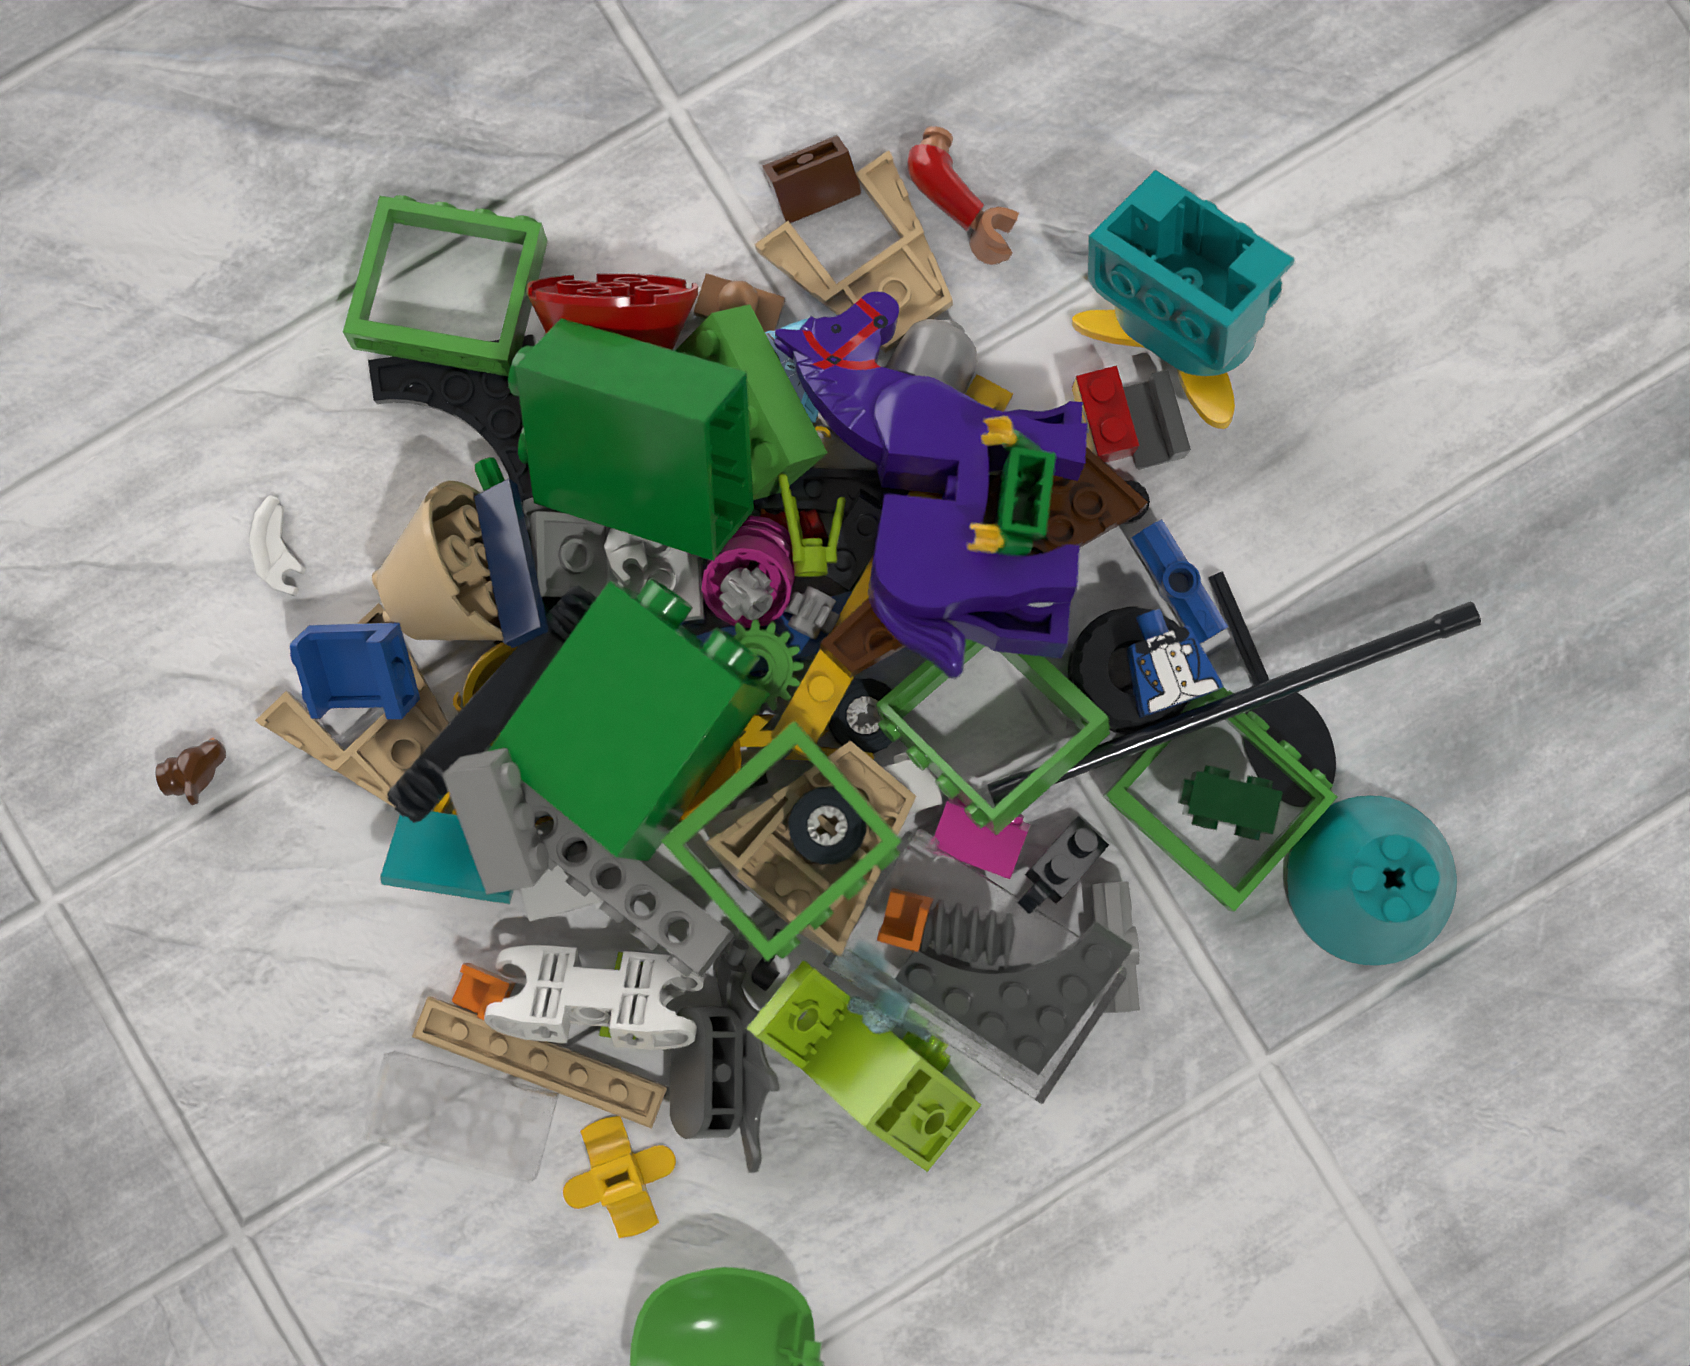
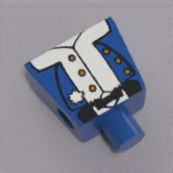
(1168, 666)

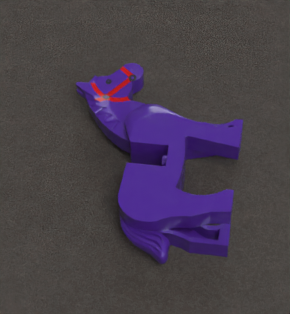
(930, 440)

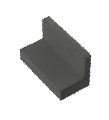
(1156, 421)

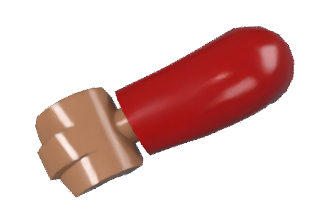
(934, 176)

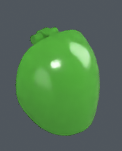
(725, 1321)

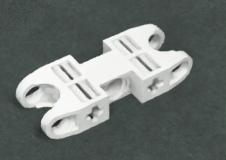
(569, 994)

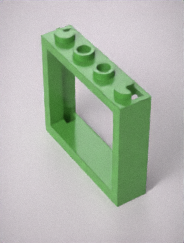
(435, 346)
(1045, 677)
(1281, 755)
(817, 911)

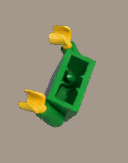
(1022, 493)

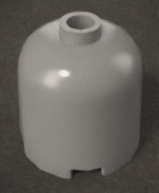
(936, 351)

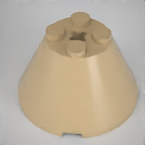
(439, 572)

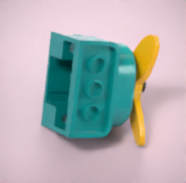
(1188, 292)

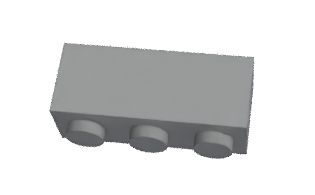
(497, 821)

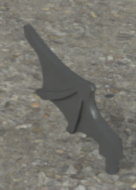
(757, 1076)

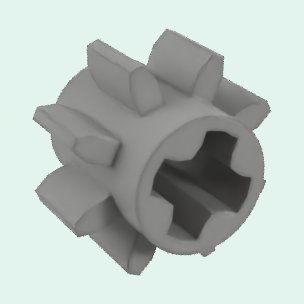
(746, 593)
(812, 612)

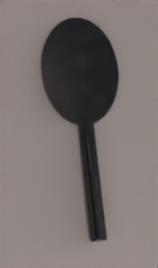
(1288, 718)

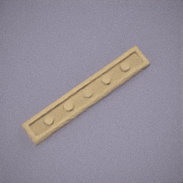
(541, 1063)

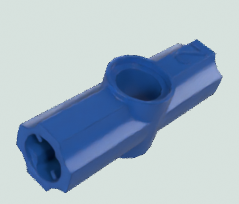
(1164, 558)

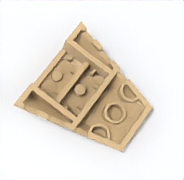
(769, 866)

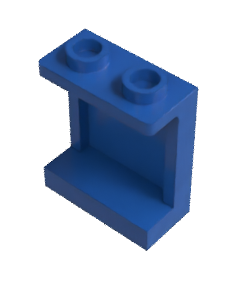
(354, 668)

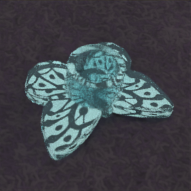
(886, 1013)

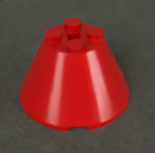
(624, 304)

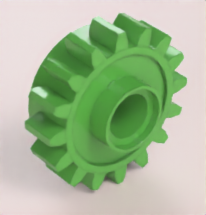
(779, 658)

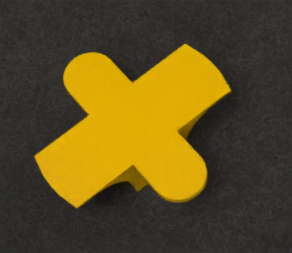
(619, 1177)

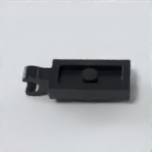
(1062, 864)

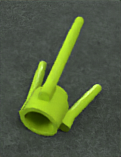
(809, 555)

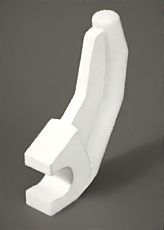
(268, 550)
(624, 550)

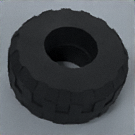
(1090, 668)

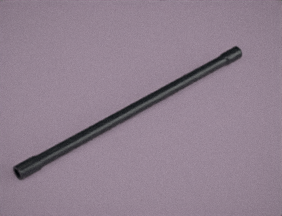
(1439, 627)

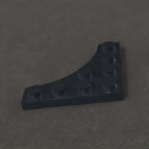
(469, 395)

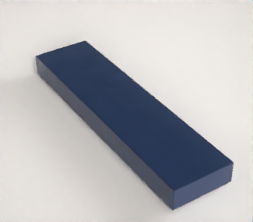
(511, 564)

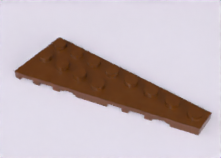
(1076, 516)

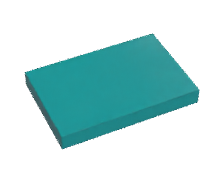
(435, 859)

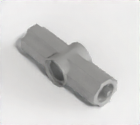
(1113, 911)

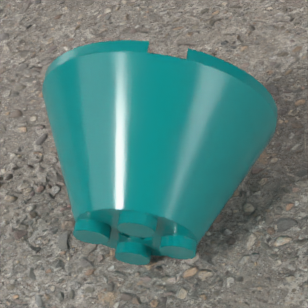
(1372, 881)

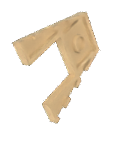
(902, 270)
(381, 752)

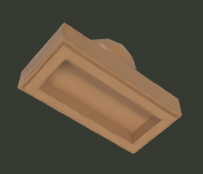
(722, 294)

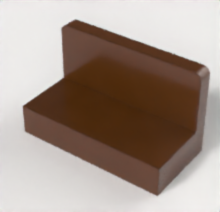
(813, 179)

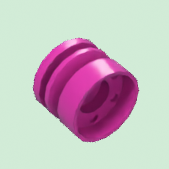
(771, 548)

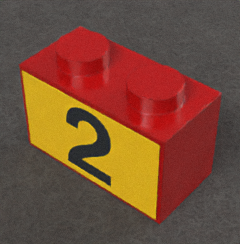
(1107, 414)

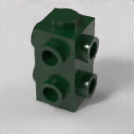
(1216, 799)

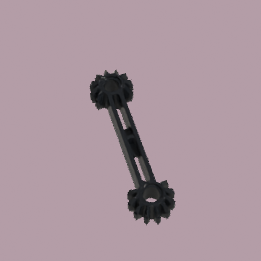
(488, 710)

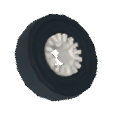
(843, 722)
(824, 848)

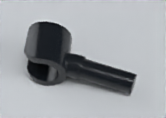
(763, 973)

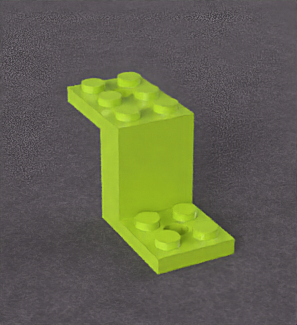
(865, 1072)

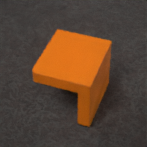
(905, 919)
(480, 988)

